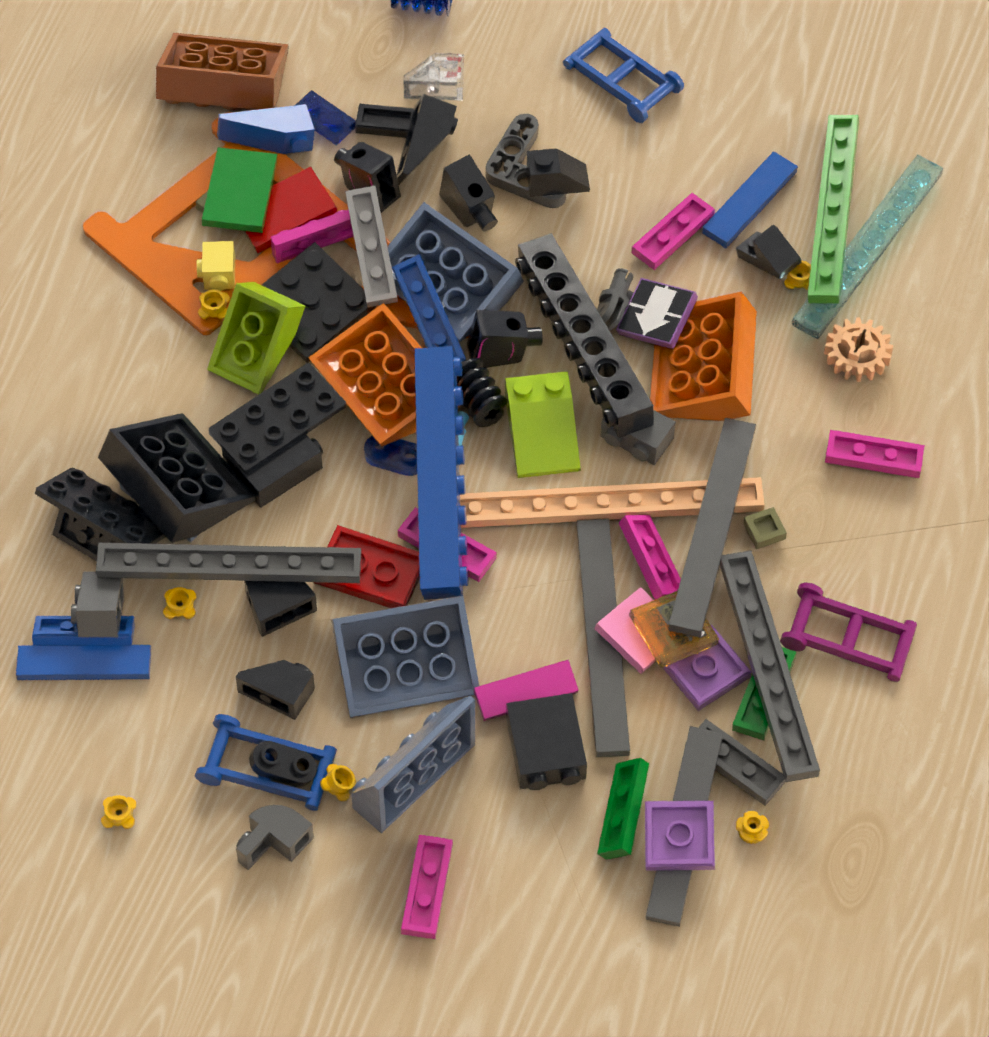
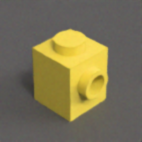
(217, 265)

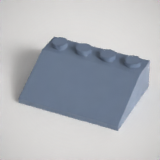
(460, 266)
(405, 656)
(416, 765)

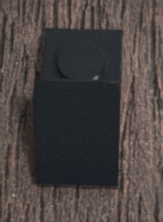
(769, 252)

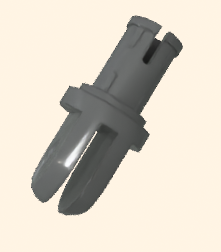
(615, 300)

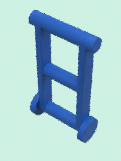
(637, 109)
(230, 727)

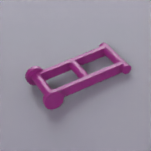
(797, 640)

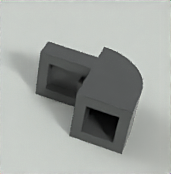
(274, 827)

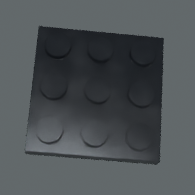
(329, 295)

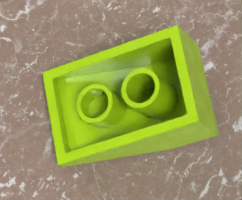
(254, 335)
(542, 424)

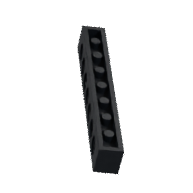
(585, 336)

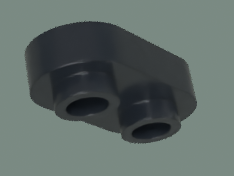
(284, 766)

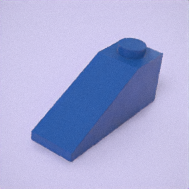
(270, 129)

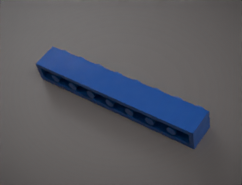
(439, 474)

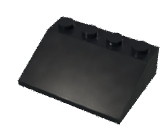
(174, 475)

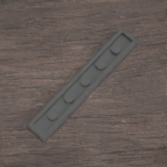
(693, 784)

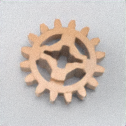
(872, 356)

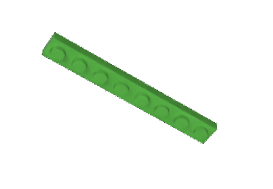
(833, 210)

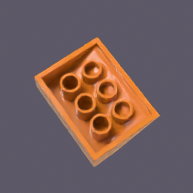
(711, 363)
(374, 373)

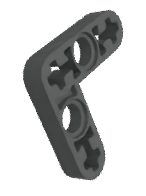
(513, 166)

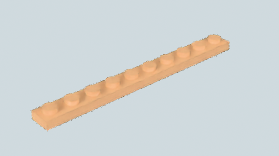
(598, 502)

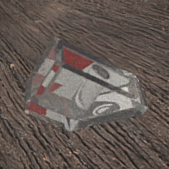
(436, 76)

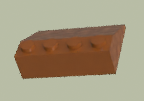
(221, 72)

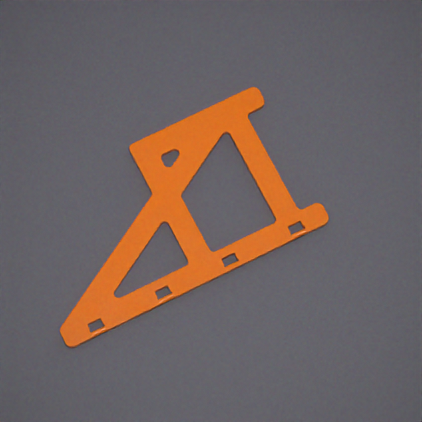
(172, 269)

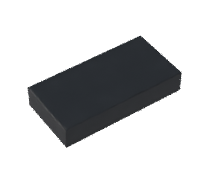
(383, 120)

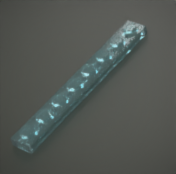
(873, 240)

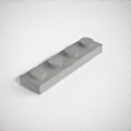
(371, 246)

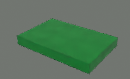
(239, 190)

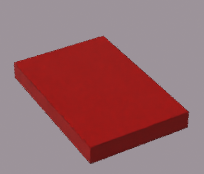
(293, 205)
(387, 569)

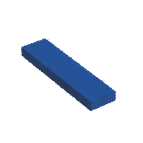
(749, 199)
(426, 305)
(83, 662)

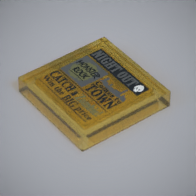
(668, 646)

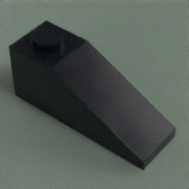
(428, 128)

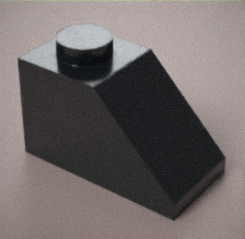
(555, 173)
(278, 686)

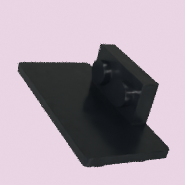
(277, 418)
(95, 514)

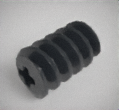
(480, 394)

